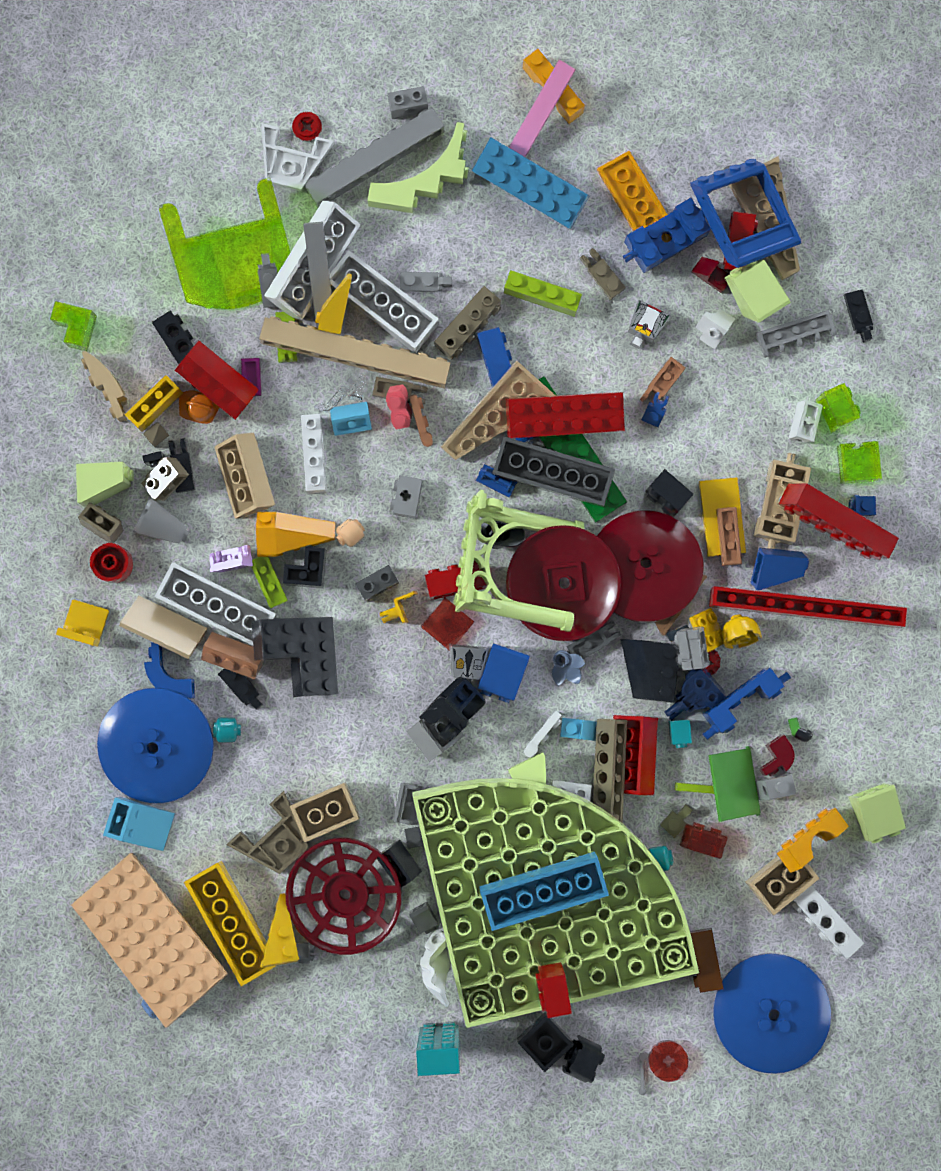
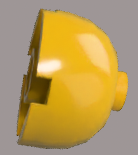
(740, 631)

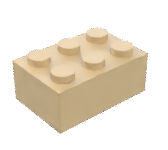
(325, 812)
(777, 886)

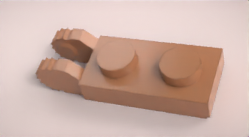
(664, 379)
(421, 421)

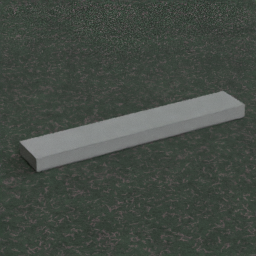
(317, 264)

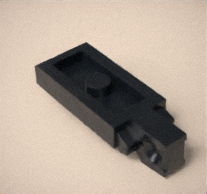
(859, 314)
(241, 687)

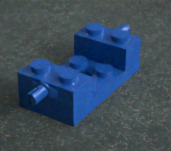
(684, 225)
(764, 683)

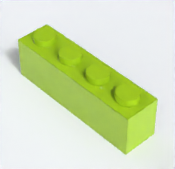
(542, 293)

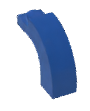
(160, 678)

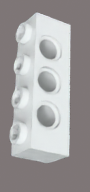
(313, 454)
(850, 941)

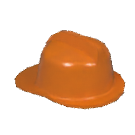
(197, 407)

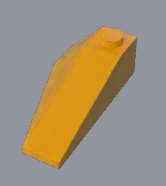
(286, 532)

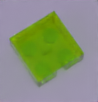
(859, 463)

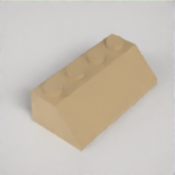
(244, 475)

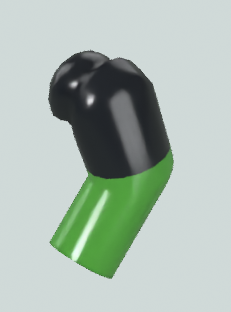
(798, 732)

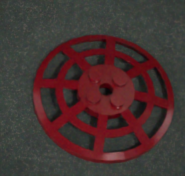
(336, 903)

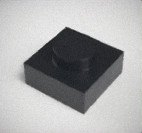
(153, 458)

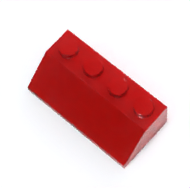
(216, 380)
(640, 754)

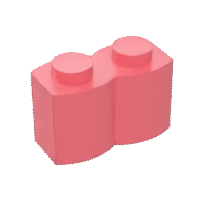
(398, 403)

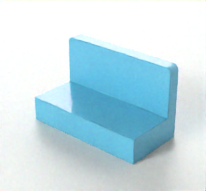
(350, 418)

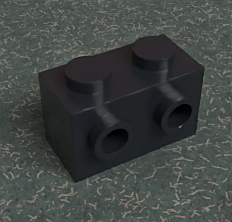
(402, 861)

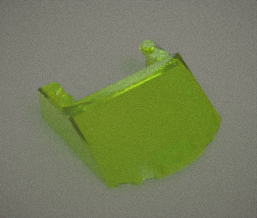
(222, 264)

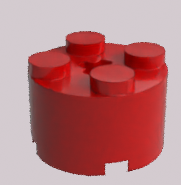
(111, 552)

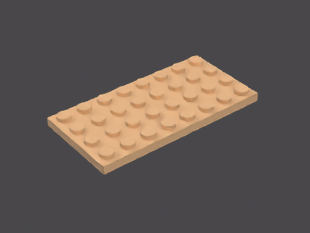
(149, 940)

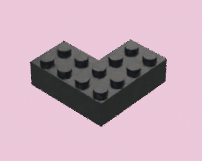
(307, 644)

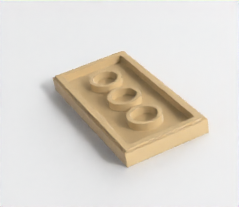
(163, 627)

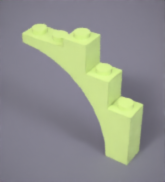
(404, 194)

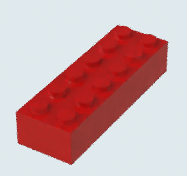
(565, 414)
(838, 521)

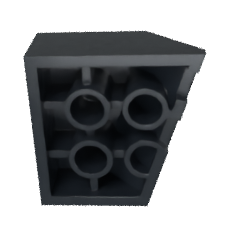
(651, 669)

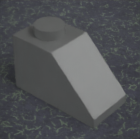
(423, 918)

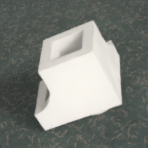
(714, 327)

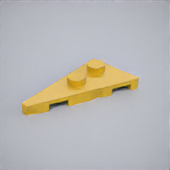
(281, 941)

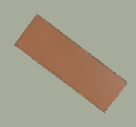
(729, 536)

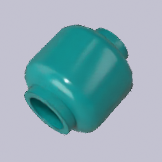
(226, 730)
(663, 856)

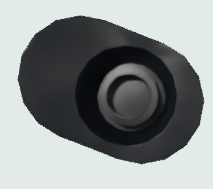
(508, 539)

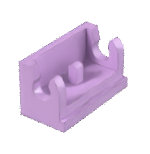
(231, 559)

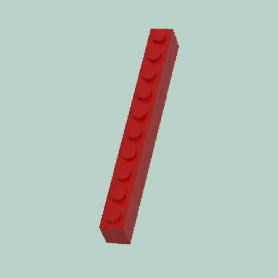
(808, 607)

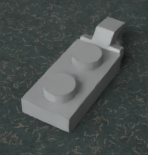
(267, 273)
(423, 281)

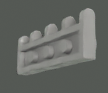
(795, 331)

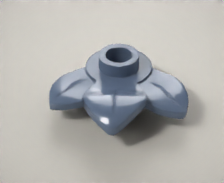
(567, 670)

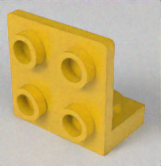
(84, 623)

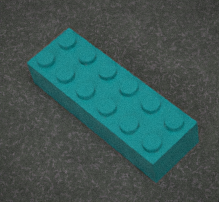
(438, 1049)

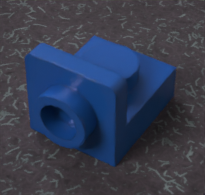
(863, 505)

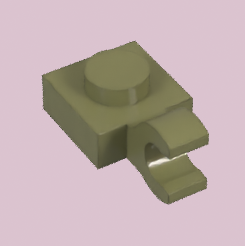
(674, 822)

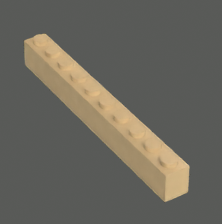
(354, 352)

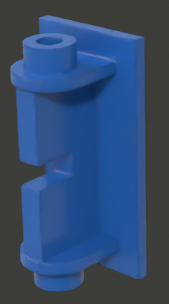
(496, 483)

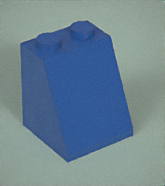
(503, 673)

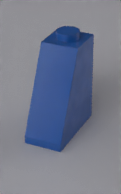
(777, 567)

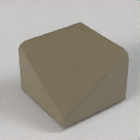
(156, 434)

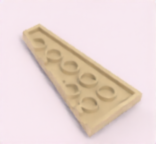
(754, 201)
(489, 415)

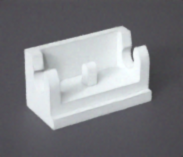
(805, 421)

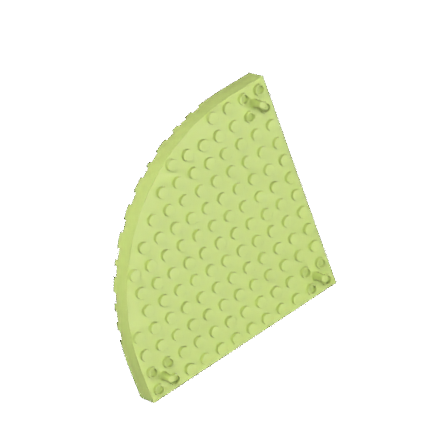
(514, 826)

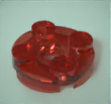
(676, 1068)

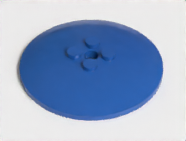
(182, 742)
(744, 1007)

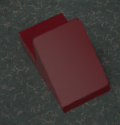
(709, 272)

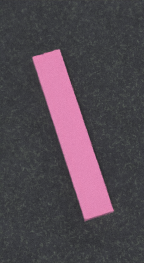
(542, 108)

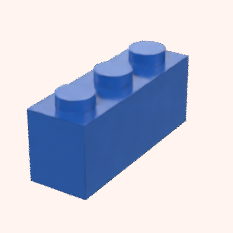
(494, 353)

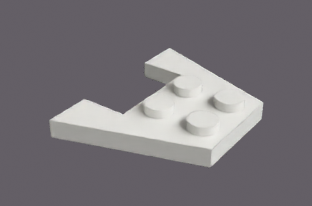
(288, 166)

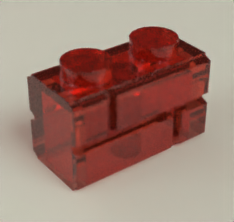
(703, 840)

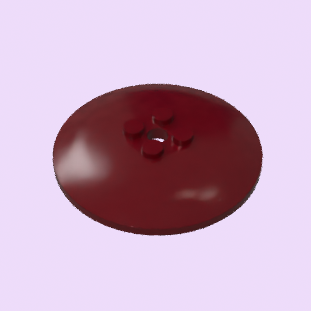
(569, 553)
(675, 570)

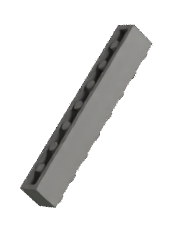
(375, 157)

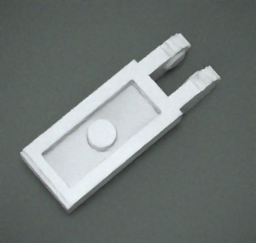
(541, 736)

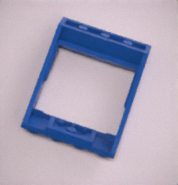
(757, 245)

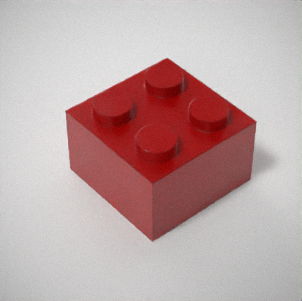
(553, 985)

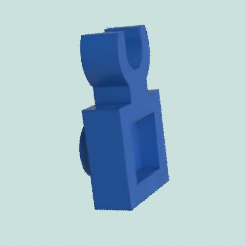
(655, 412)

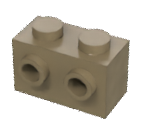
(164, 478)
(100, 523)

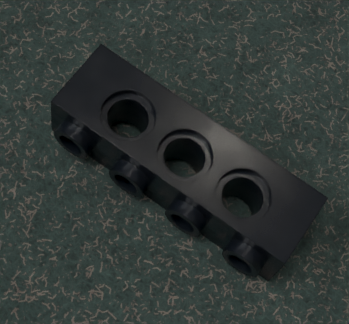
(165, 325)

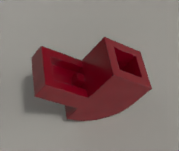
(783, 756)

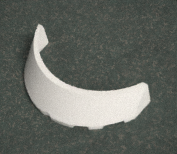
(436, 964)

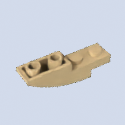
(104, 379)

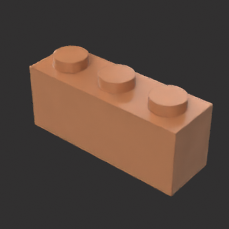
(231, 655)

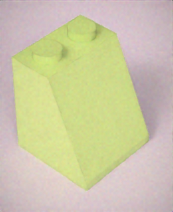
(756, 291)
(101, 481)
(531, 769)
(878, 812)

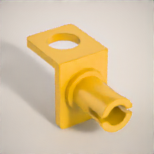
(398, 610)

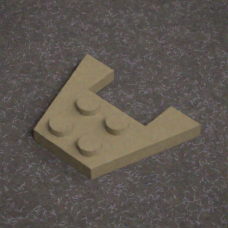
(278, 846)

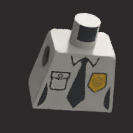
(467, 661)

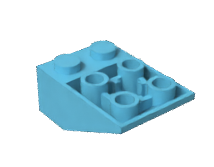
(138, 824)

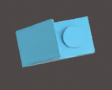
(578, 729)

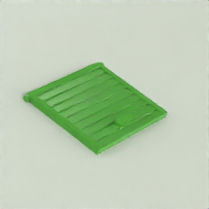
(734, 784)

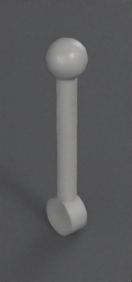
(642, 1056)

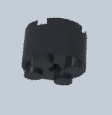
(583, 1059)

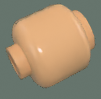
(350, 532)

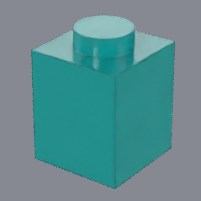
(680, 733)

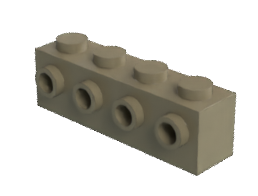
(467, 323)

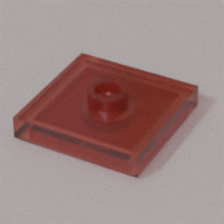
(446, 624)

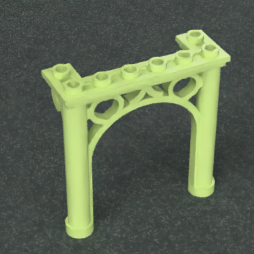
(481, 601)

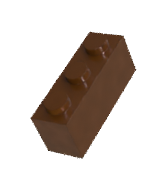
(706, 956)

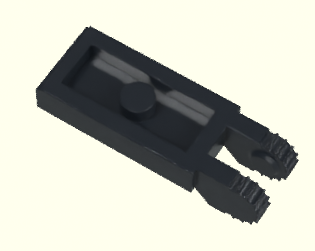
(184, 459)

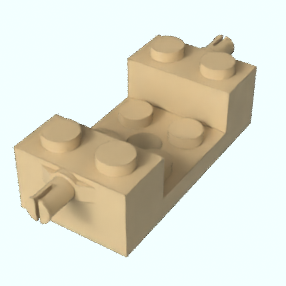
(774, 523)

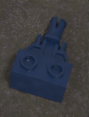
(697, 692)

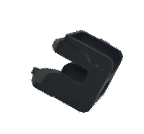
(458, 703)

